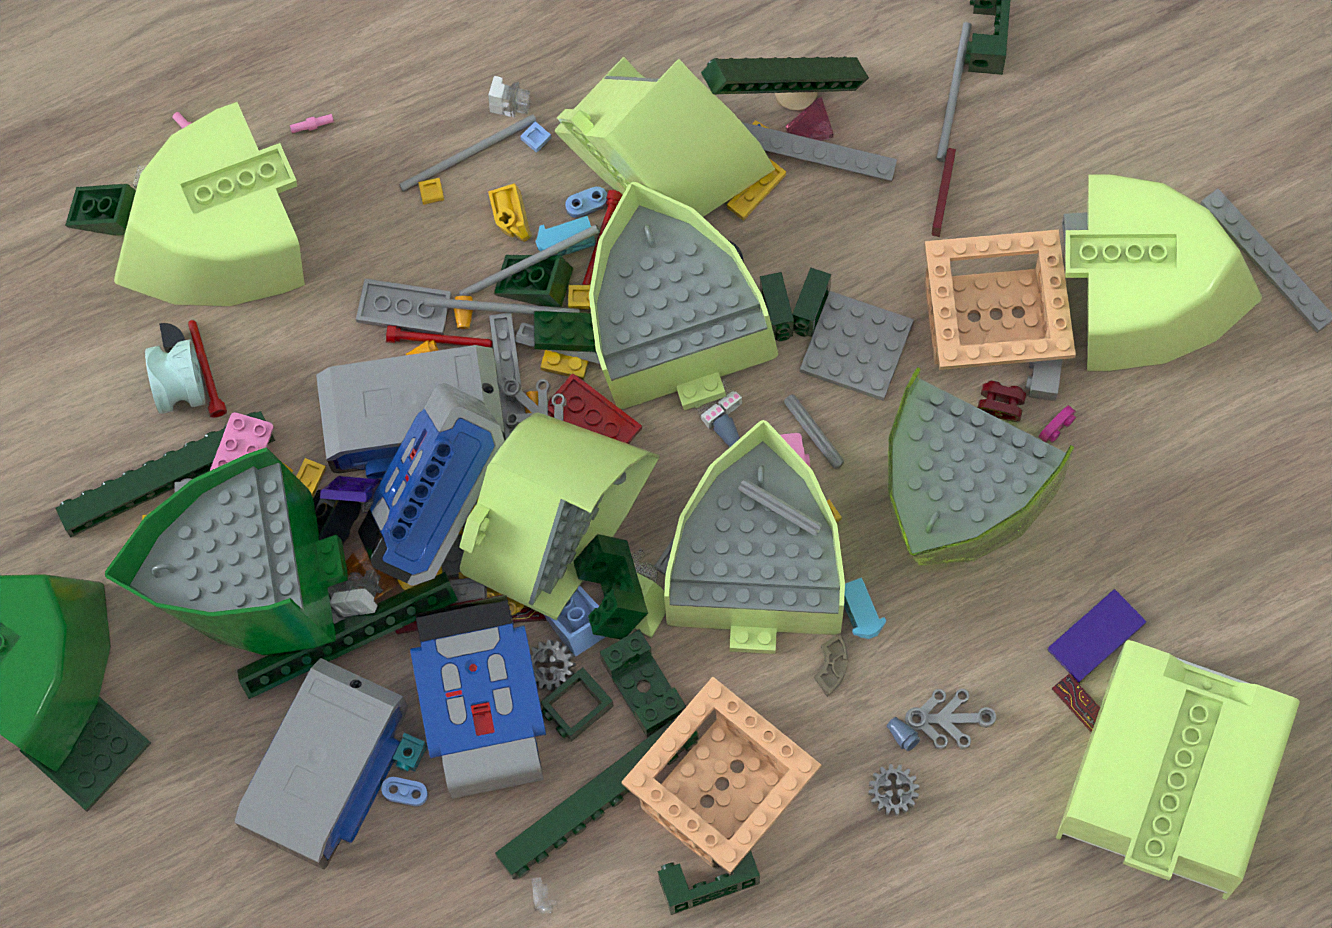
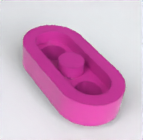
(1064, 418)

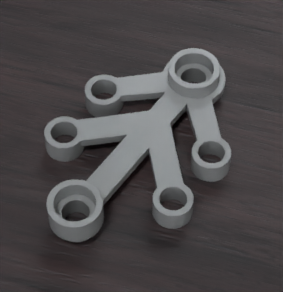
(529, 404)
(946, 718)

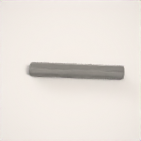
(814, 431)
(780, 507)

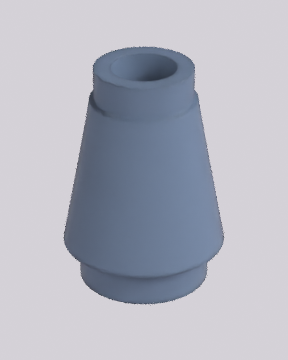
(726, 429)
(903, 734)

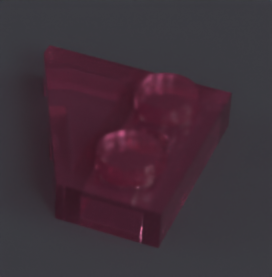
(812, 122)

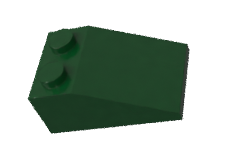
(101, 208)
(539, 284)

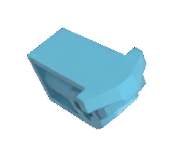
(556, 234)
(861, 610)

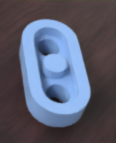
(587, 202)
(405, 791)

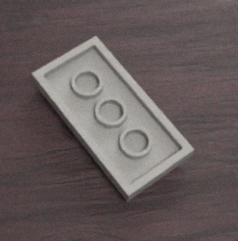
(402, 307)

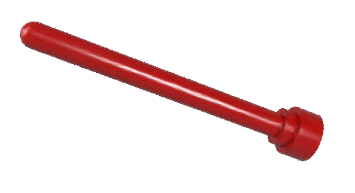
(613, 198)
(395, 335)
(216, 406)

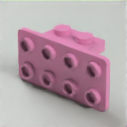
(242, 437)

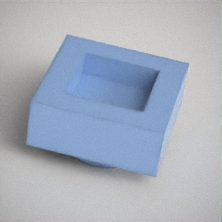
(535, 137)

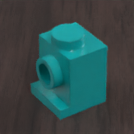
(409, 762)

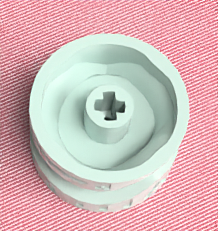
(175, 376)

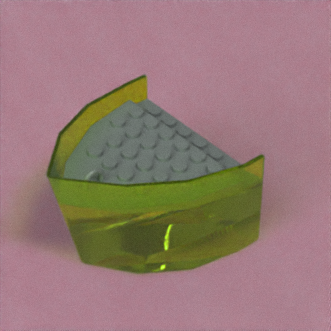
(964, 477)

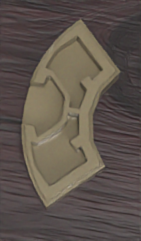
(834, 664)

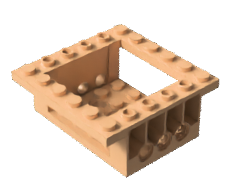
(1039, 292)
(755, 797)

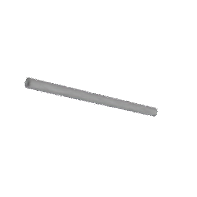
(945, 135)
(468, 152)
(530, 261)
(491, 306)

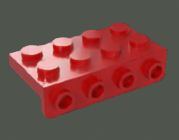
(593, 411)

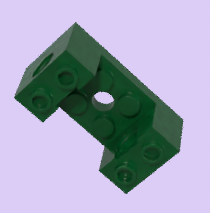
(985, 51)
(610, 563)
(629, 664)
(681, 898)

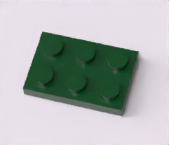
(563, 331)

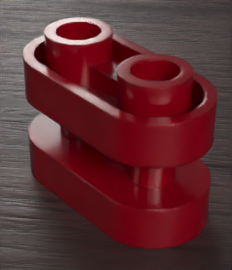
(995, 392)

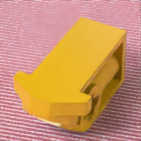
(509, 207)

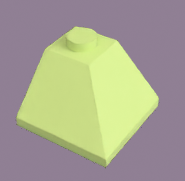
(655, 605)

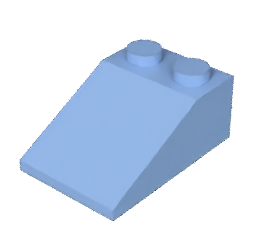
(574, 624)

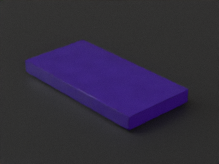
(350, 489)
(1096, 635)

